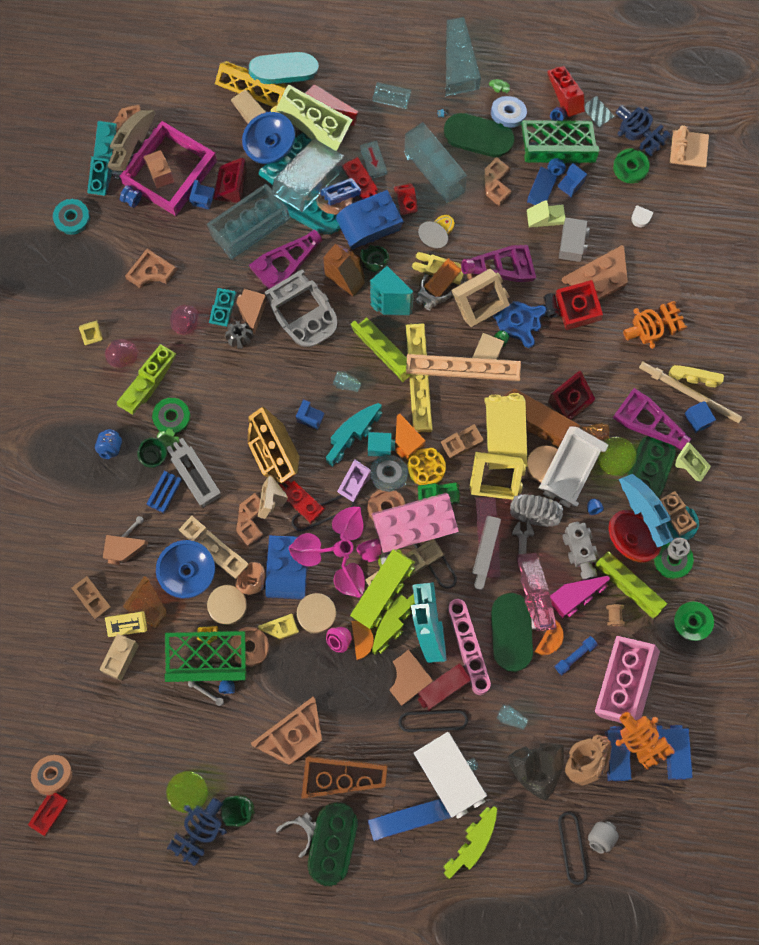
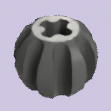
(242, 329)

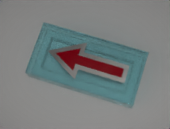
(373, 159)

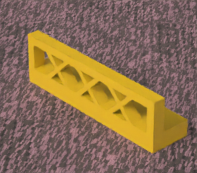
(242, 73)

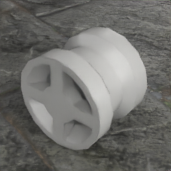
(681, 545)

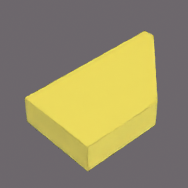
(281, 627)

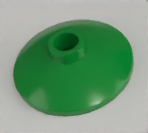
(702, 616)

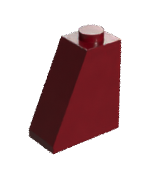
(444, 687)

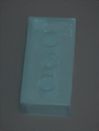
(435, 162)
(307, 174)
(248, 221)

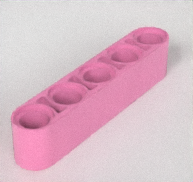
(469, 636)

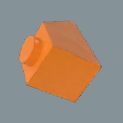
(407, 438)

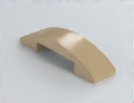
(222, 555)

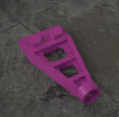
(520, 259)
(269, 274)
(632, 407)

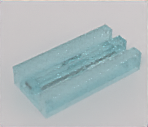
(391, 98)

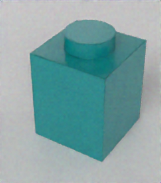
(380, 444)

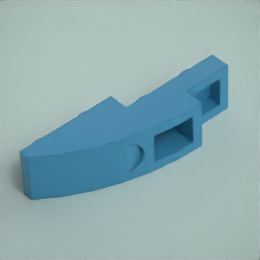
(645, 501)

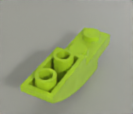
(148, 379)
(391, 625)
(479, 836)

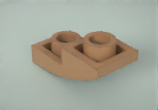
(680, 518)

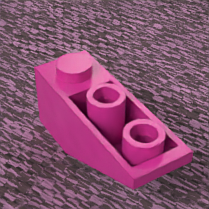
(573, 594)

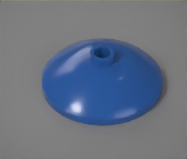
(263, 131)
(178, 558)

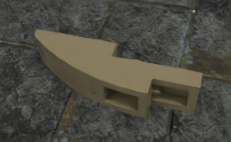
(129, 134)

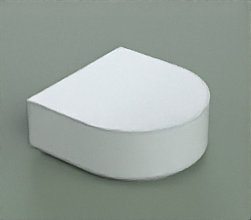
(641, 216)

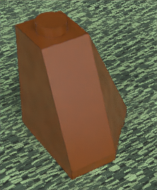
(344, 268)

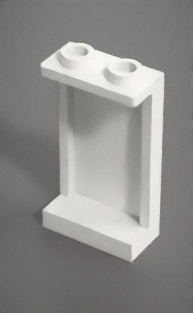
(571, 466)
(450, 775)

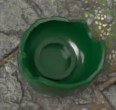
(374, 258)
(152, 452)

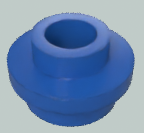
(556, 166)

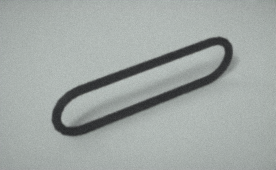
(322, 521)
(436, 577)
(433, 729)
(564, 849)

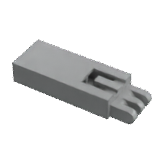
(197, 480)
(485, 550)

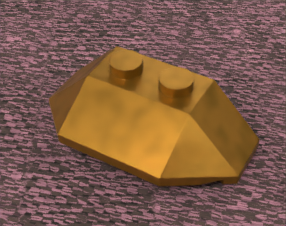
(272, 446)

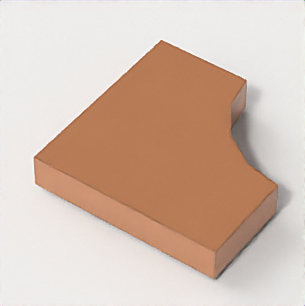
(150, 268)
(410, 678)

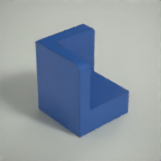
(573, 180)
(201, 195)
(309, 416)
(700, 417)

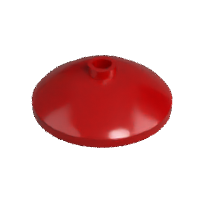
(632, 536)

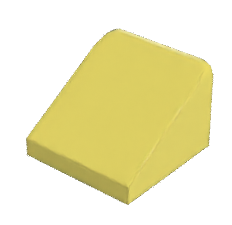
(90, 332)

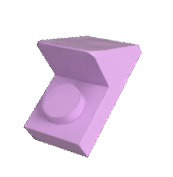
(354, 480)

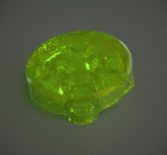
(618, 457)
(186, 789)

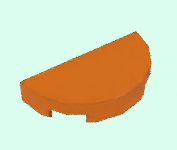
(362, 639)
(551, 641)

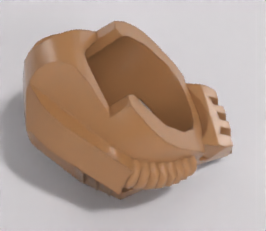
(589, 760)

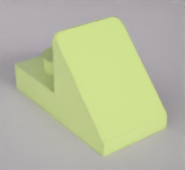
(545, 215)
(692, 462)

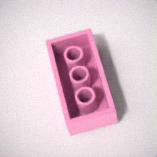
(415, 522)
(627, 679)

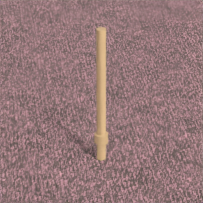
(658, 374)

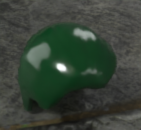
(237, 811)

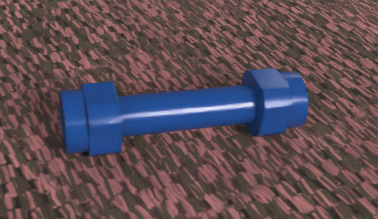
(588, 645)

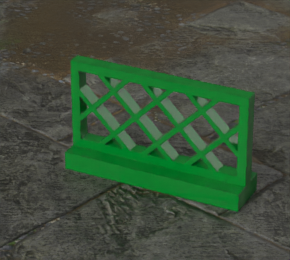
(568, 154)
(205, 674)

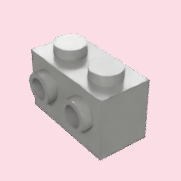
(573, 239)

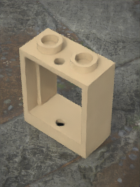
(461, 292)

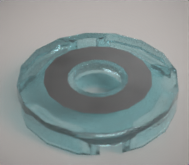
(393, 464)

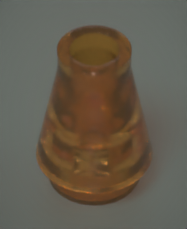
(599, 430)

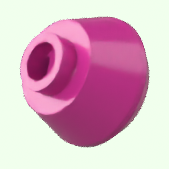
(370, 550)
(338, 639)

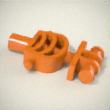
(644, 324)
(643, 737)

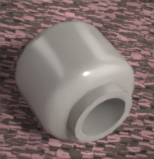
(603, 837)

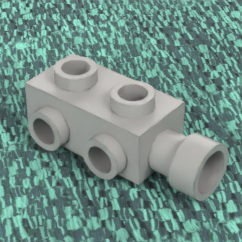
(581, 543)

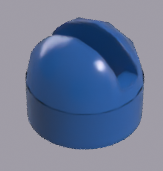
(555, 112)
(594, 507)
(227, 687)

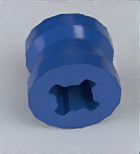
(130, 196)

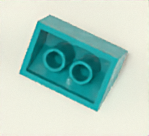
(390, 294)

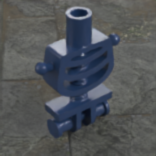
(631, 125)
(207, 819)

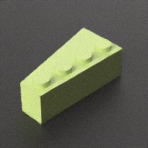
(313, 117)

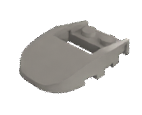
(311, 327)

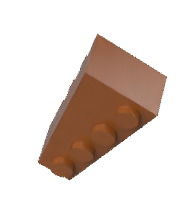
(545, 421)

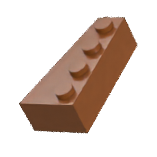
(336, 776)

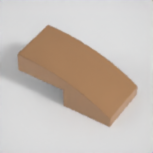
(462, 442)
(91, 597)

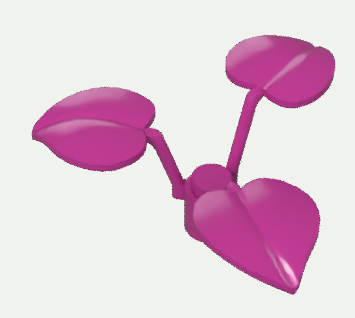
(350, 527)

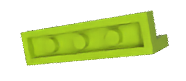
(382, 347)
(630, 585)

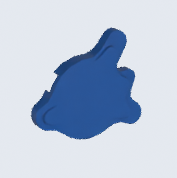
(520, 320)

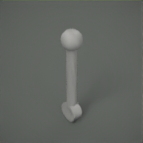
(139, 520)
(219, 701)

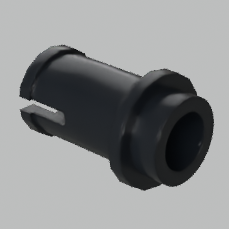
(551, 305)

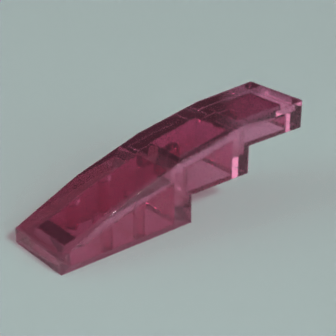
(487, 507)
(536, 591)

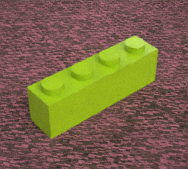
(383, 588)

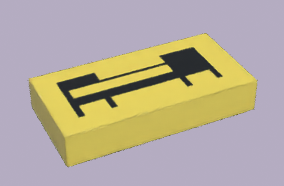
(126, 624)

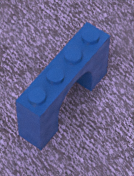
(678, 764)

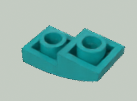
(222, 307)

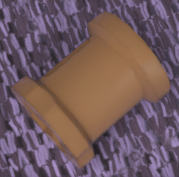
(615, 615)

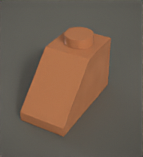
(159, 169)
(251, 307)
(121, 549)

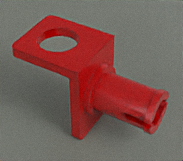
(406, 198)

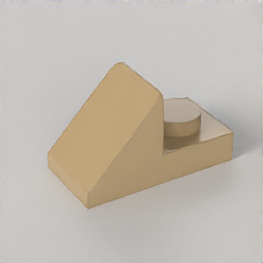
(271, 496)

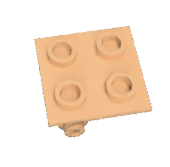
(689, 148)

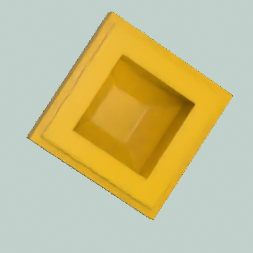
(208, 629)

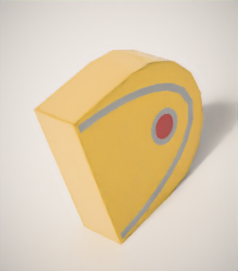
(446, 222)

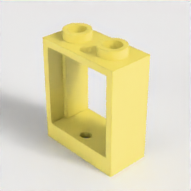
(494, 491)

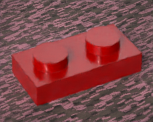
(48, 813)

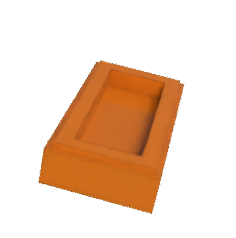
(443, 278)

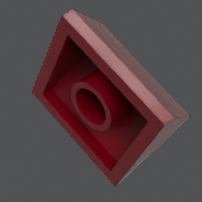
(231, 181)
(572, 396)

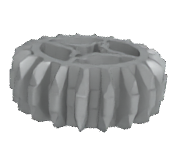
(536, 510)

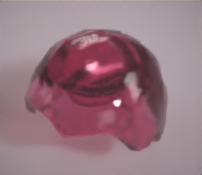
(184, 319)
(120, 353)

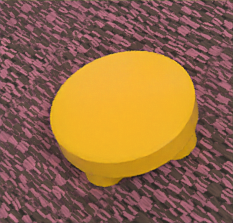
(426, 466)

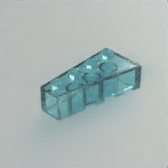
(461, 65)

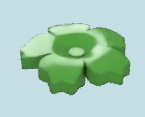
(499, 85)
(167, 438)

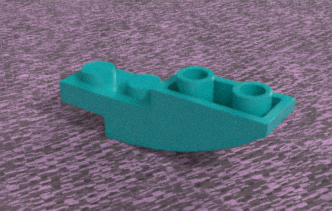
(271, 170)
(99, 172)
(356, 426)
(426, 623)

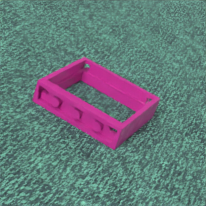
(149, 146)

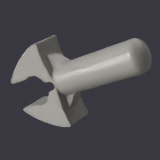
(523, 537)

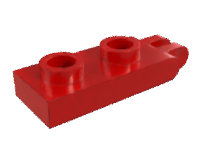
(355, 170)
(302, 501)

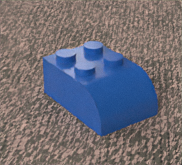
(369, 219)
(284, 575)

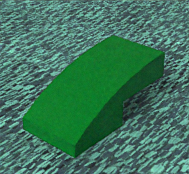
(430, 490)

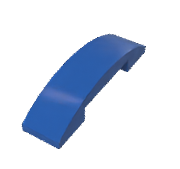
(408, 819)

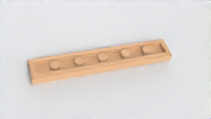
(463, 367)

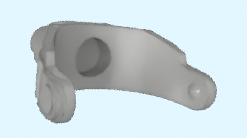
(429, 300)
(309, 827)

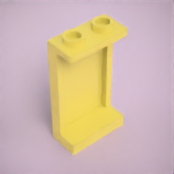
(506, 427)

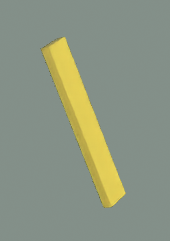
(419, 383)

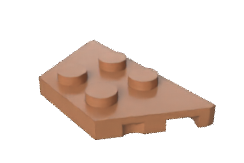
(606, 272)
(292, 735)

